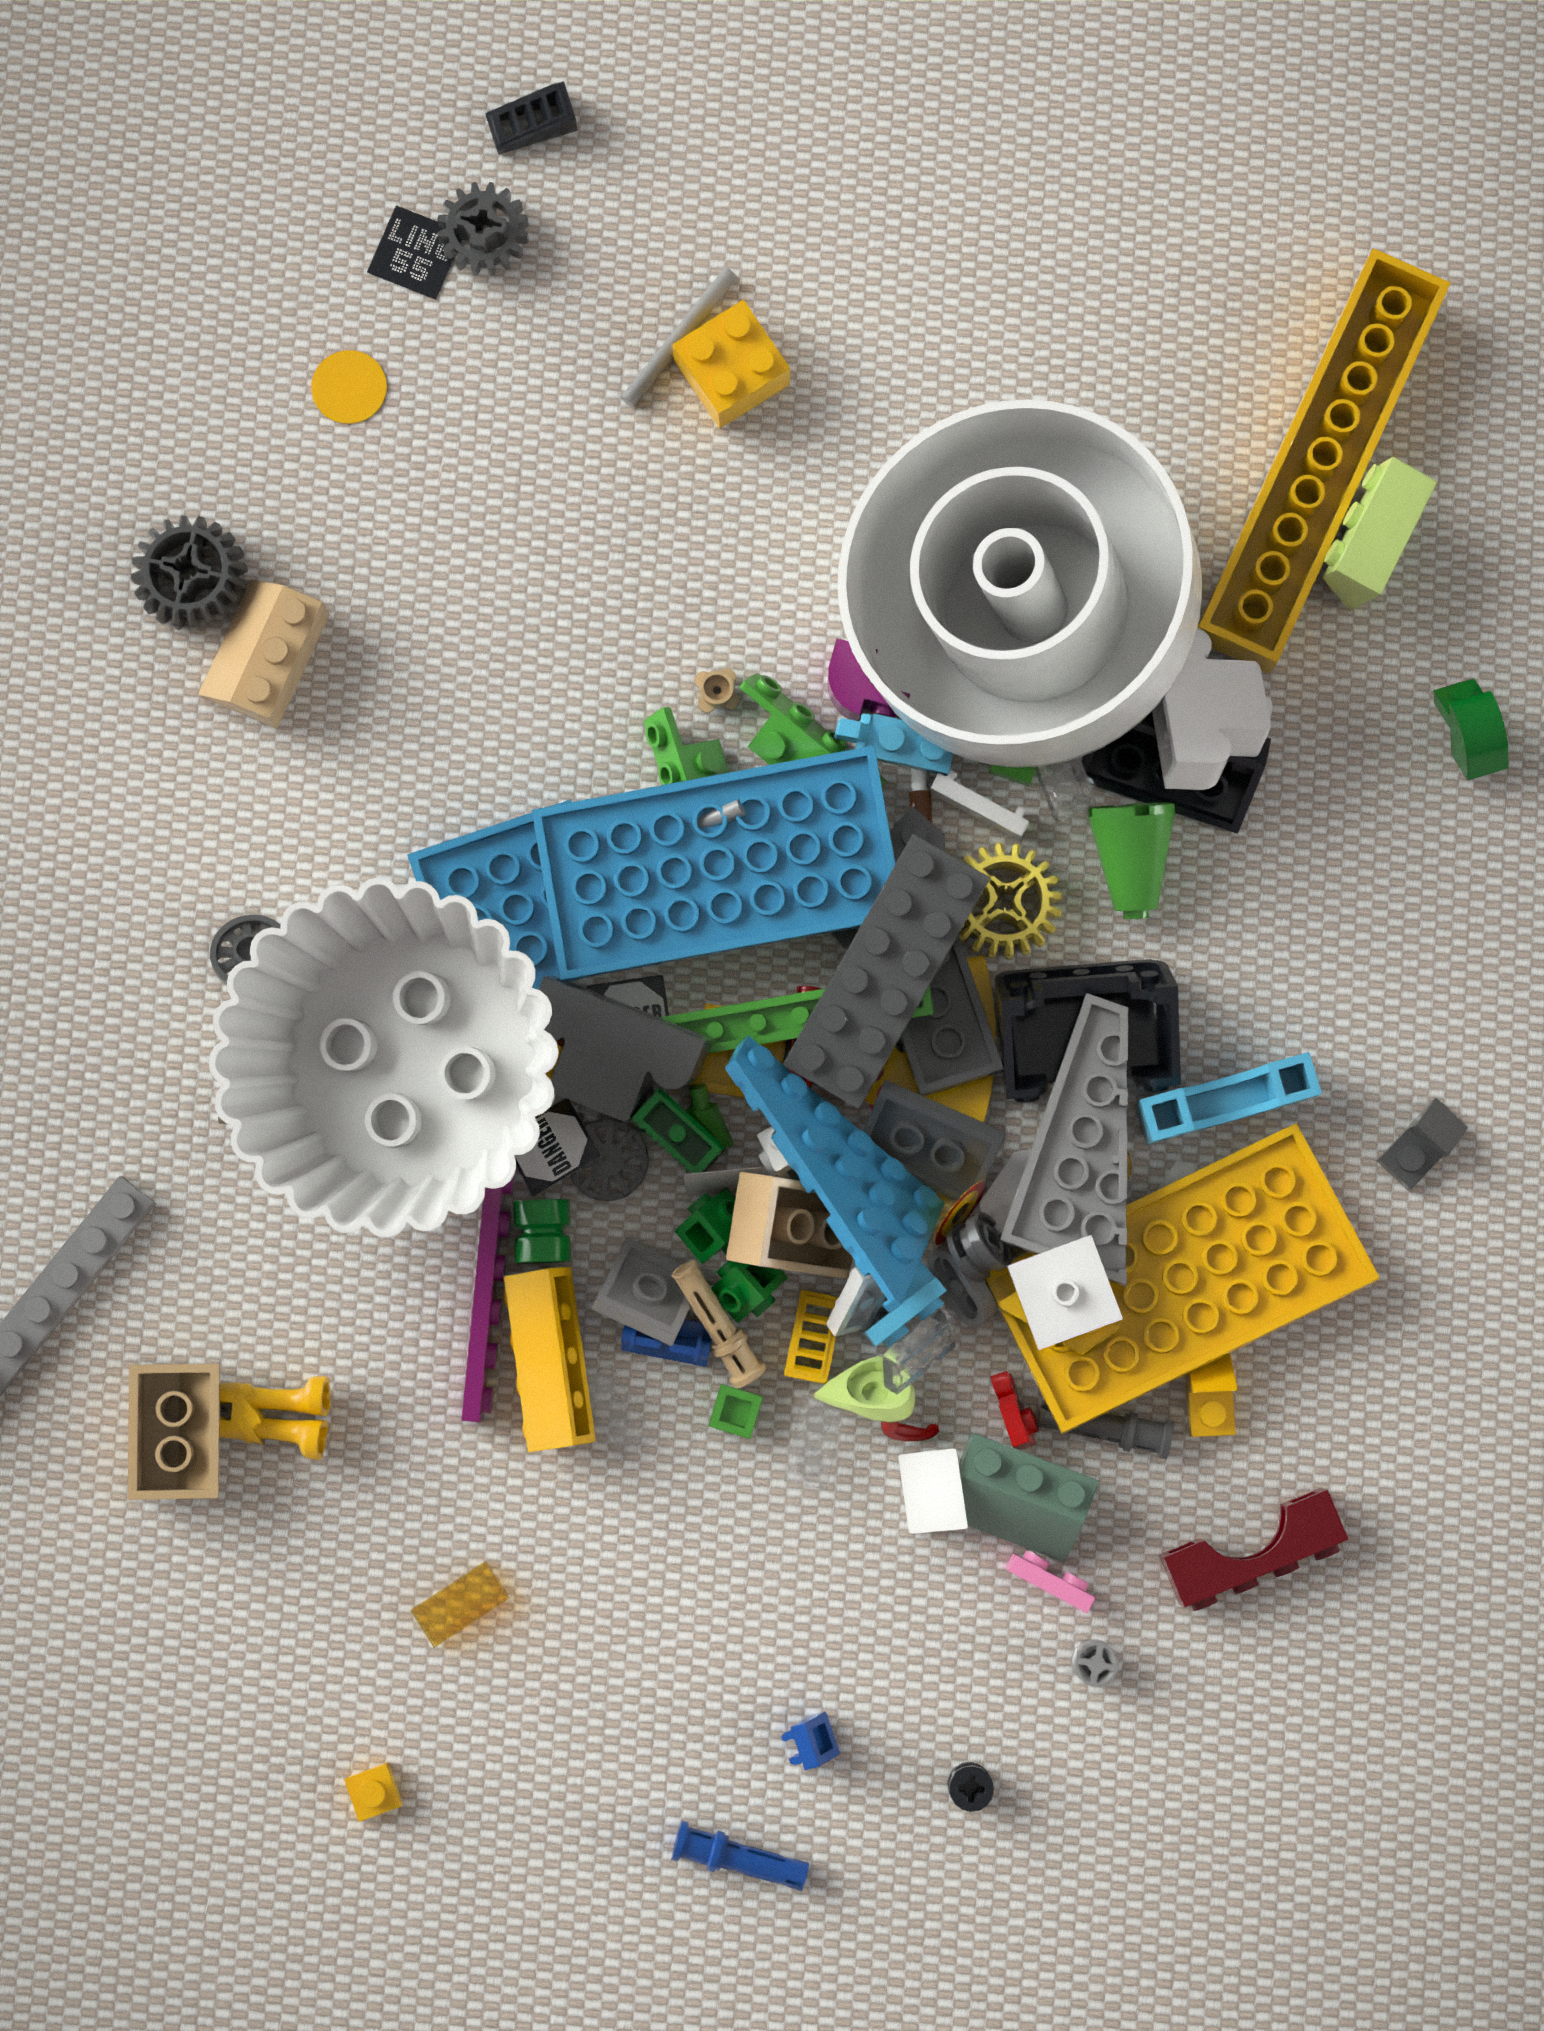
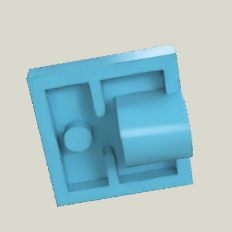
(921, 1300)

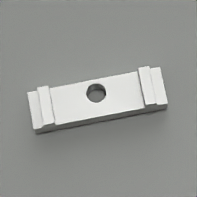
(978, 806)

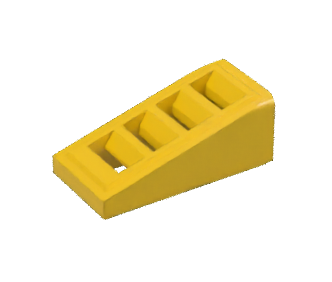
(804, 1372)

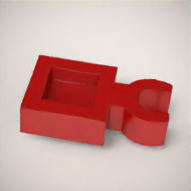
(1018, 1420)

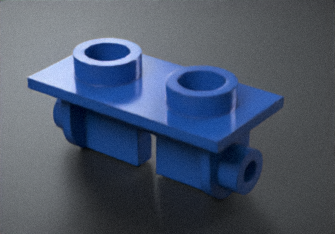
(689, 1347)

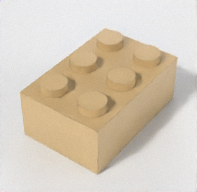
(784, 1228)

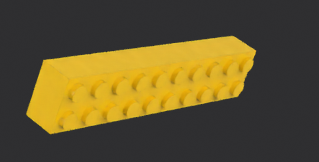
(1322, 459)

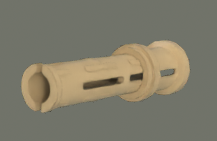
(727, 1341)

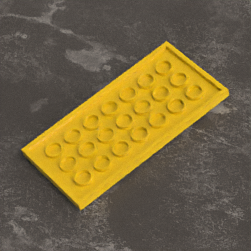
(1206, 1274)

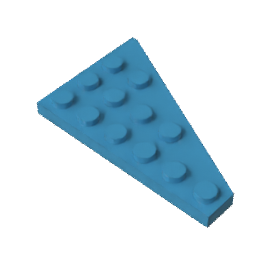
(872, 1199)

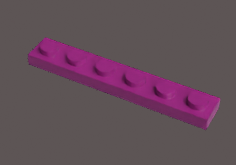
(485, 1308)

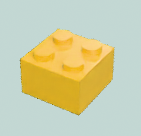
(731, 364)

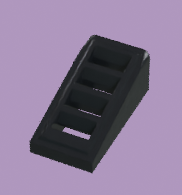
(551, 128)

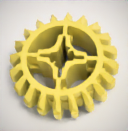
(1017, 914)

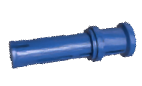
(719, 1852)

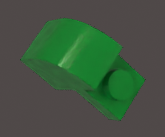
(1475, 728)

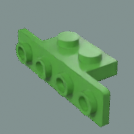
(790, 729)
(677, 761)

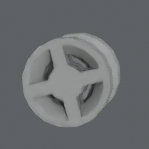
(1103, 1664)

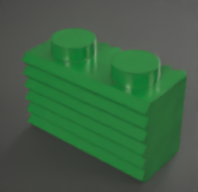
(678, 1133)

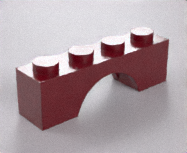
(1305, 1528)

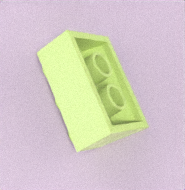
(1376, 531)

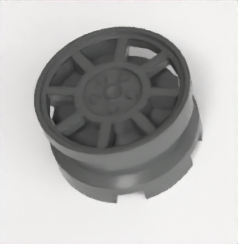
(978, 1247)

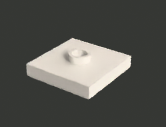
(1064, 1292)

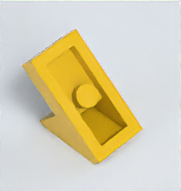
(1211, 1399)

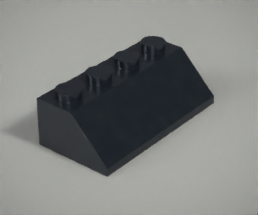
(1134, 770)

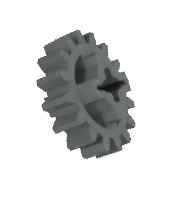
(470, 215)

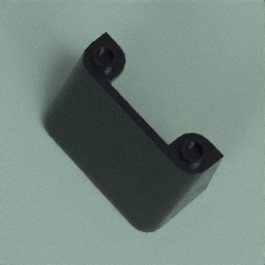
(1042, 1006)

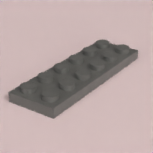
(886, 971)

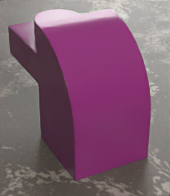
(851, 688)

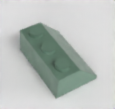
(1023, 1497)

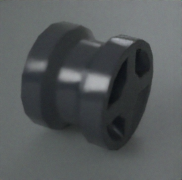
(970, 1778)

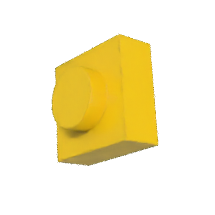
(373, 1791)

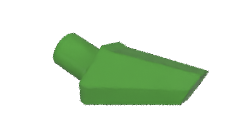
(708, 1114)

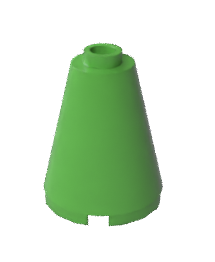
(1133, 852)

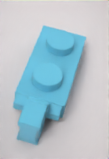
(895, 743)

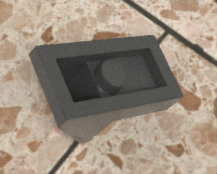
(1422, 1144)

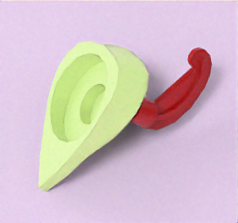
(863, 1393)

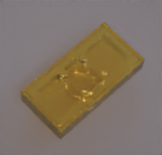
(460, 1604)

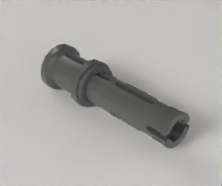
(1126, 1430)

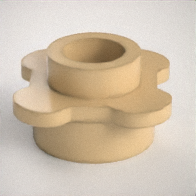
(725, 681)

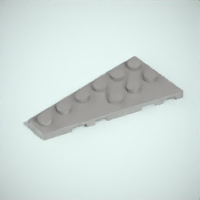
(1079, 1156)

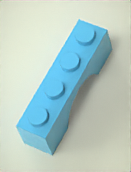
(1227, 1098)

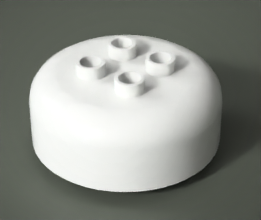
(1021, 583)

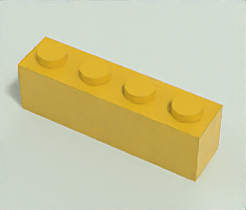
(549, 1359)

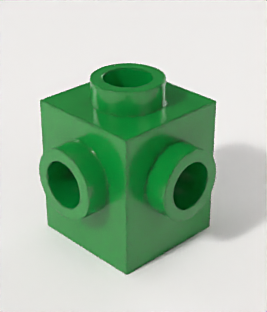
(709, 1225)
(747, 1288)

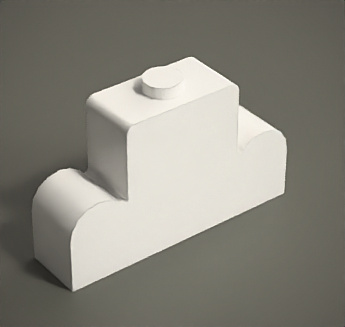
(1210, 715)

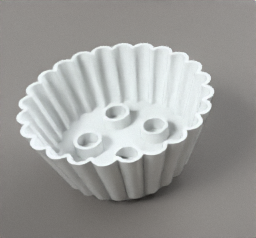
(383, 1057)

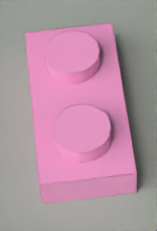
(1068, 1588)

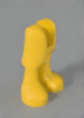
(251, 1425)

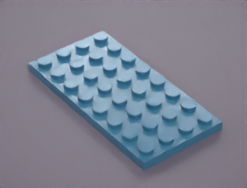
(648, 887)

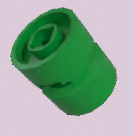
(542, 1231)

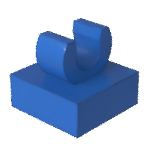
(813, 1740)

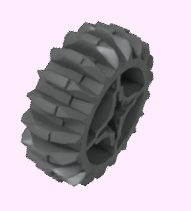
(157, 563)

